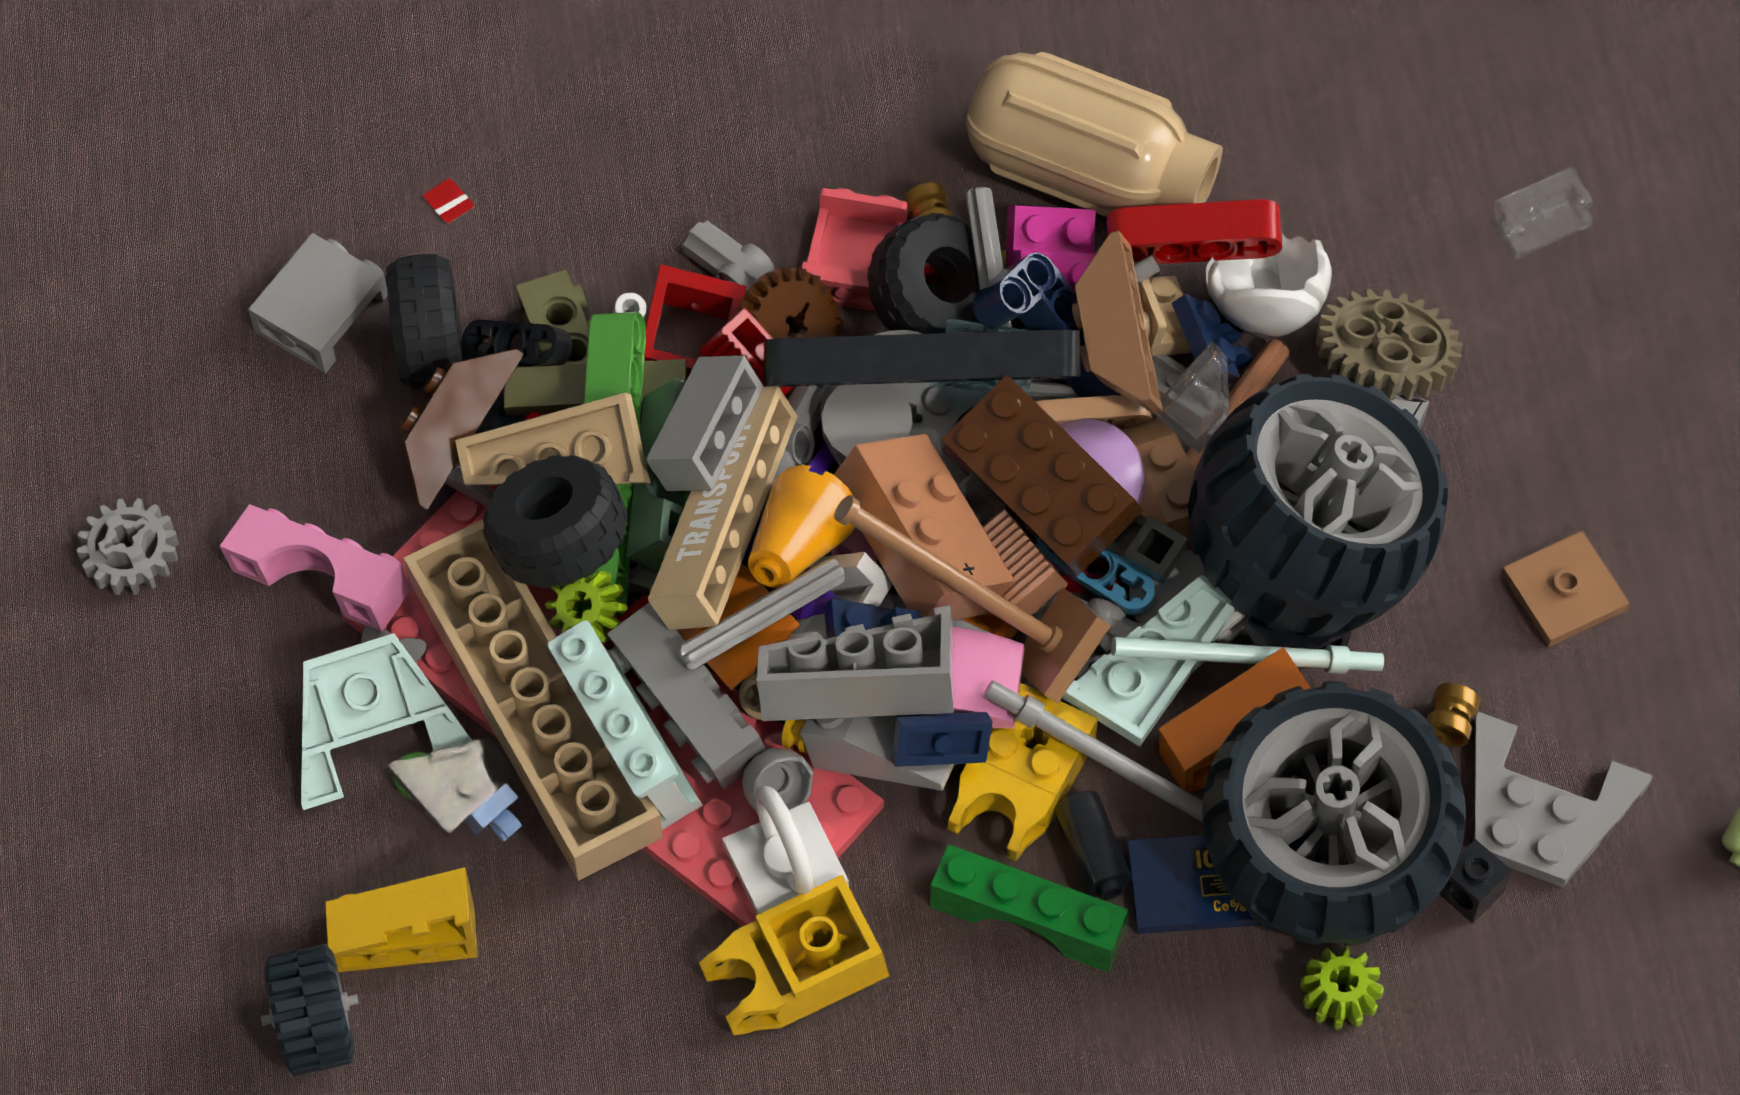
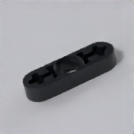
(531, 334)

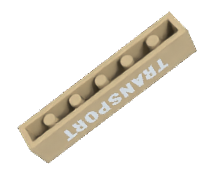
(721, 521)

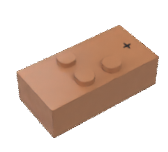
(916, 495)

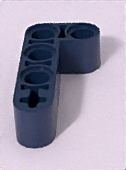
(1042, 301)

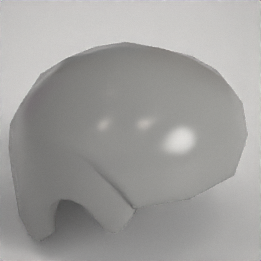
(782, 771)

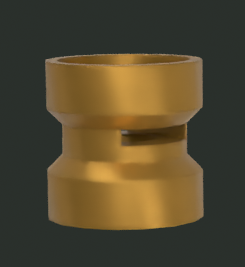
(927, 199)
(1452, 713)

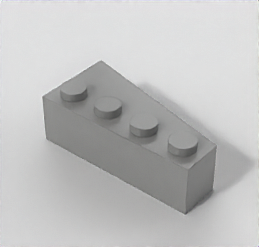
(861, 671)

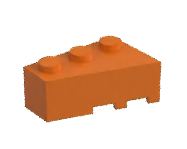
(1194, 737)

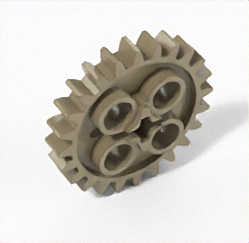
(1389, 343)

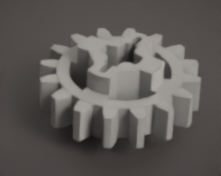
(125, 528)

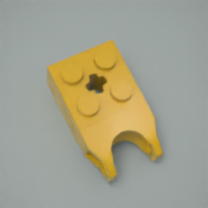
(1023, 780)
(788, 964)

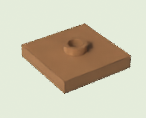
(1565, 588)

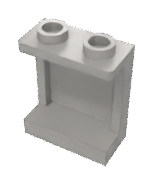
(316, 300)

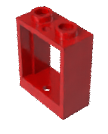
(692, 293)

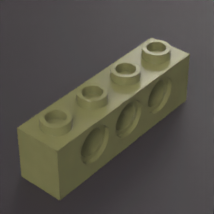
(555, 300)

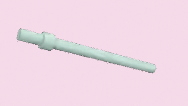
(1333, 659)

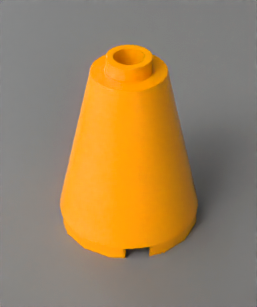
(797, 525)

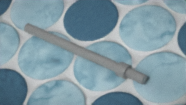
(1032, 713)

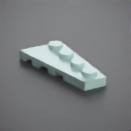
(1136, 691)

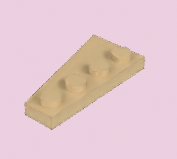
(595, 431)

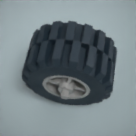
(309, 1010)

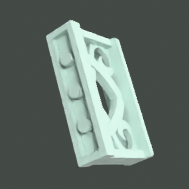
(623, 723)

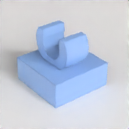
(495, 814)

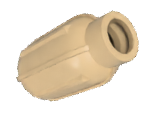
(1086, 136)

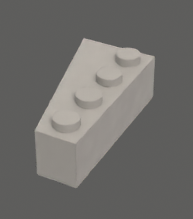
(688, 697)

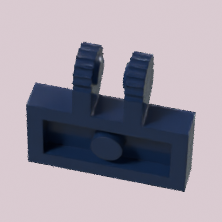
(1201, 327)

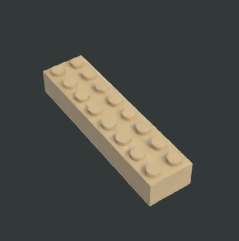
(505, 659)

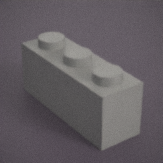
(705, 423)

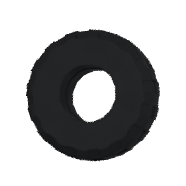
(898, 277)
(423, 316)
(555, 521)

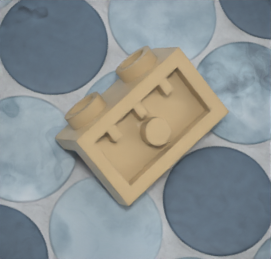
(1160, 318)

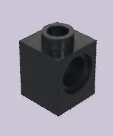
(1476, 881)

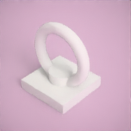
(781, 853)

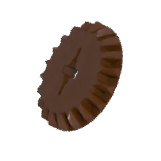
(790, 294)

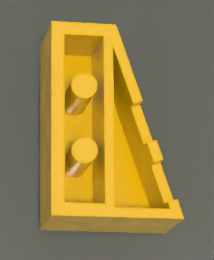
(404, 923)

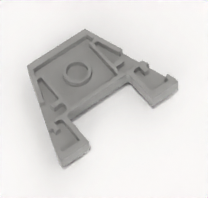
(1537, 824)

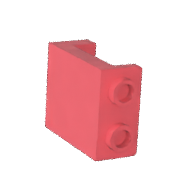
(845, 239)

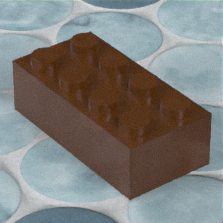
(1042, 475)

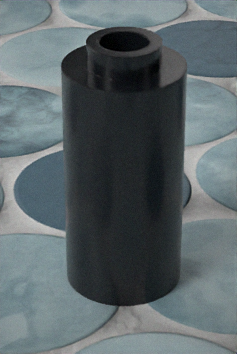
(1093, 845)

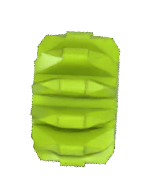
(602, 597)
(1359, 987)

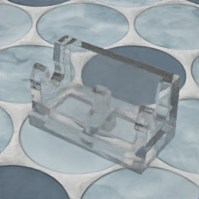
(1543, 213)

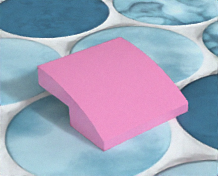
(978, 661)

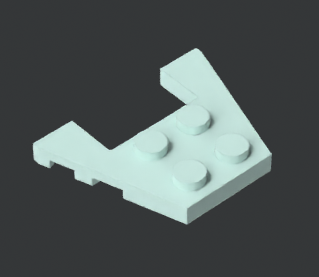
(361, 696)

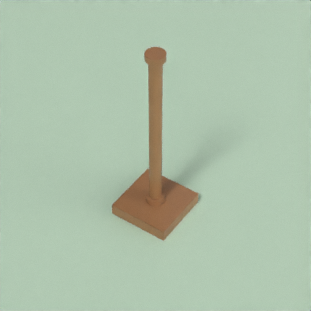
(1056, 643)

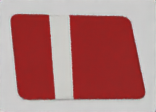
(448, 200)

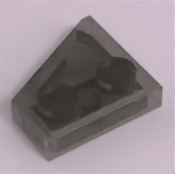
(453, 780)

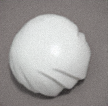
(1272, 292)

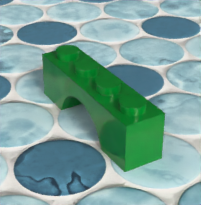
(1073, 921)

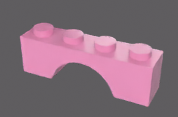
(271, 546)

